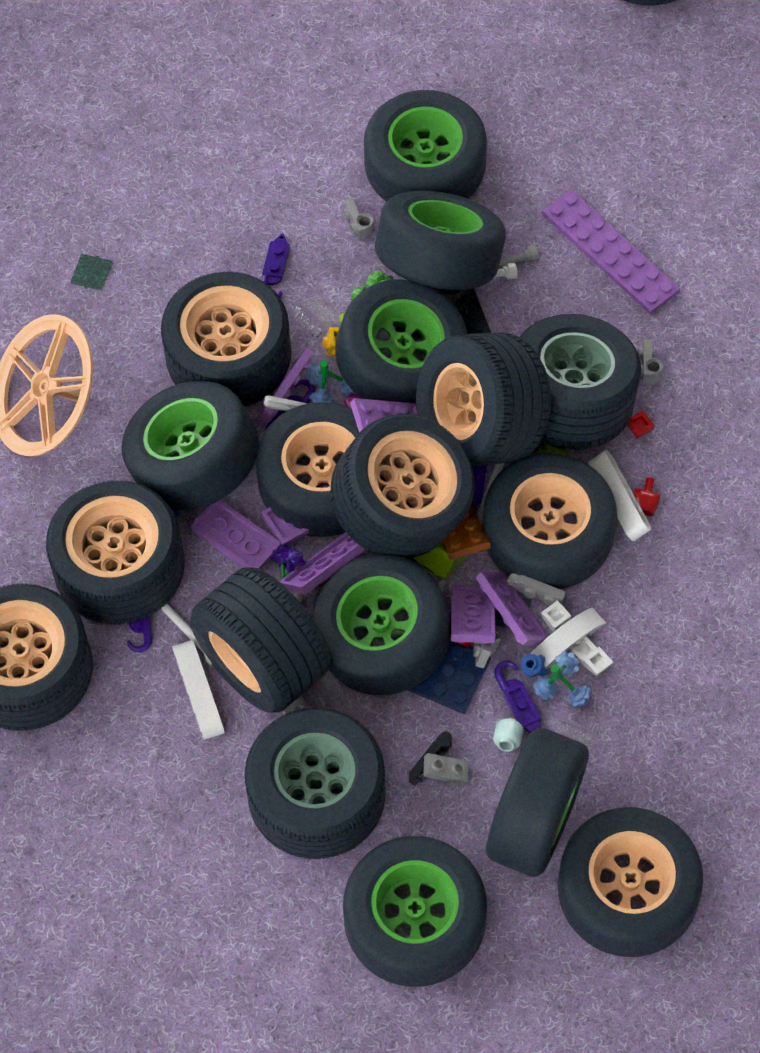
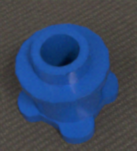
(537, 669)

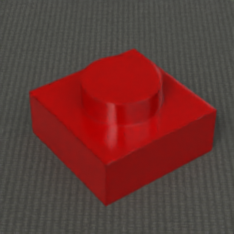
(640, 424)

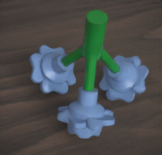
(319, 375)
(566, 664)

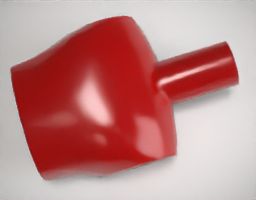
(647, 498)

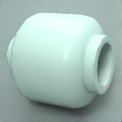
(508, 734)

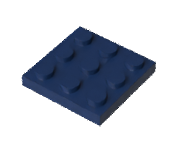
(454, 679)

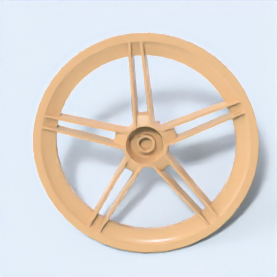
(44, 384)

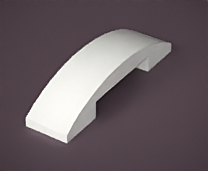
(569, 635)
(589, 655)

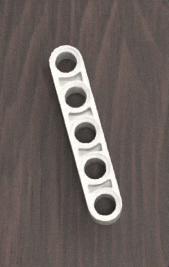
(628, 510)
(198, 689)

